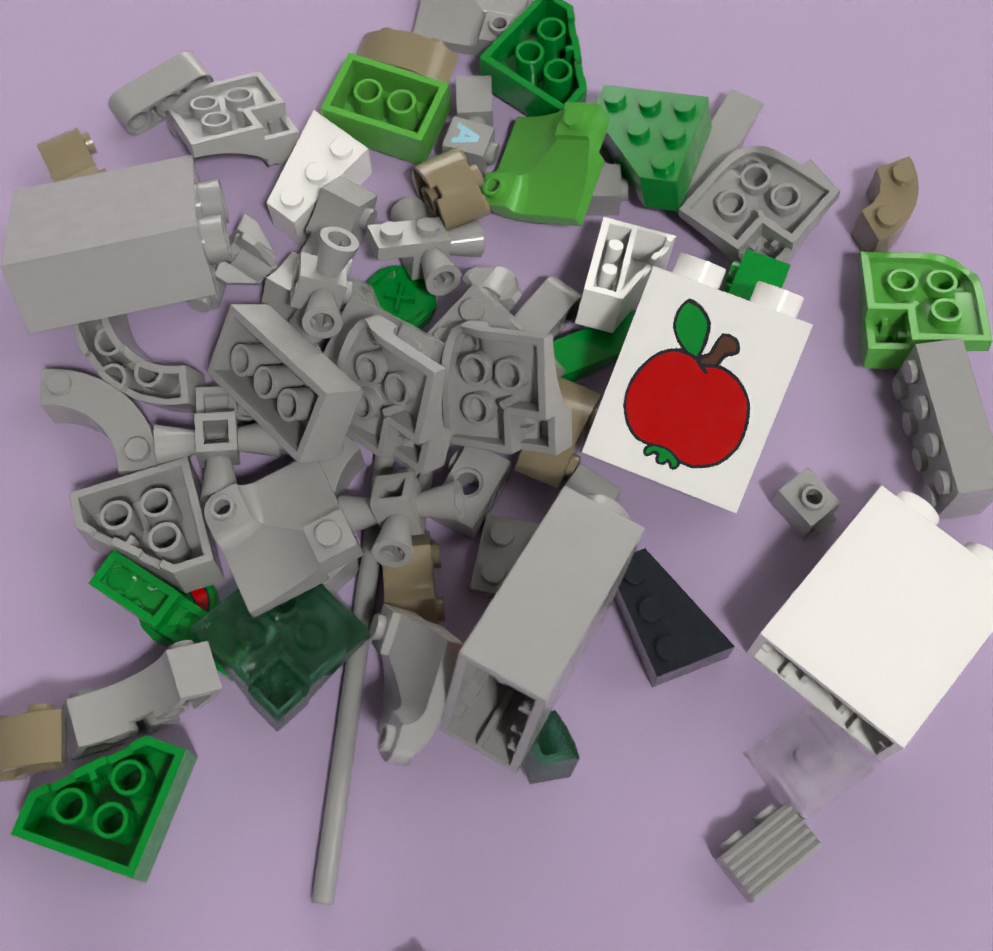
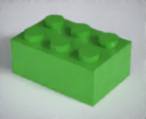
(388, 107)

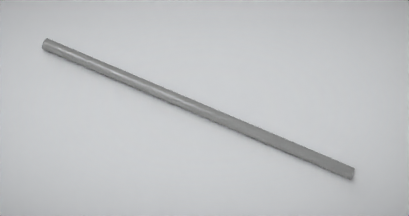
(348, 717)

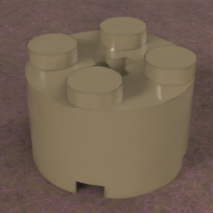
(451, 188)

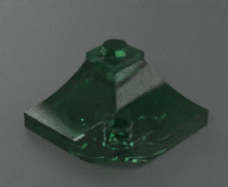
(283, 652)

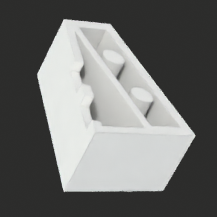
(316, 160)
(620, 272)

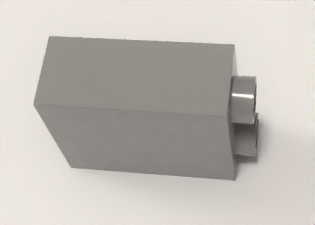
(114, 243)
(539, 626)

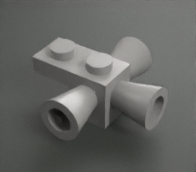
(425, 245)
(322, 285)
(214, 441)
(400, 508)

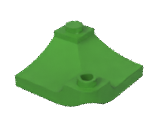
(550, 166)
(917, 301)

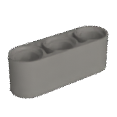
(146, 99)
(550, 308)

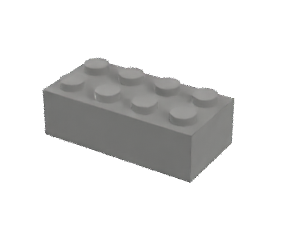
(284, 382)
(946, 428)

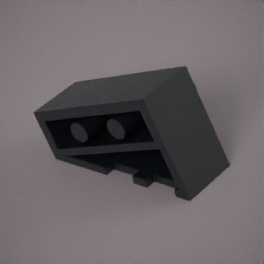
(666, 623)

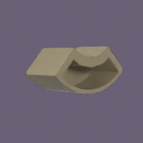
(410, 53)
(69, 155)
(891, 201)
(556, 468)
(414, 584)
(32, 742)

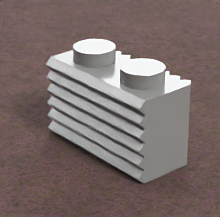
(768, 851)

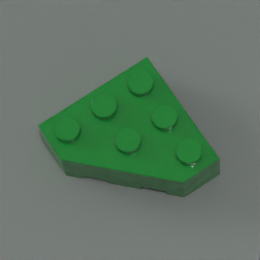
(538, 60)
(656, 140)
(111, 808)

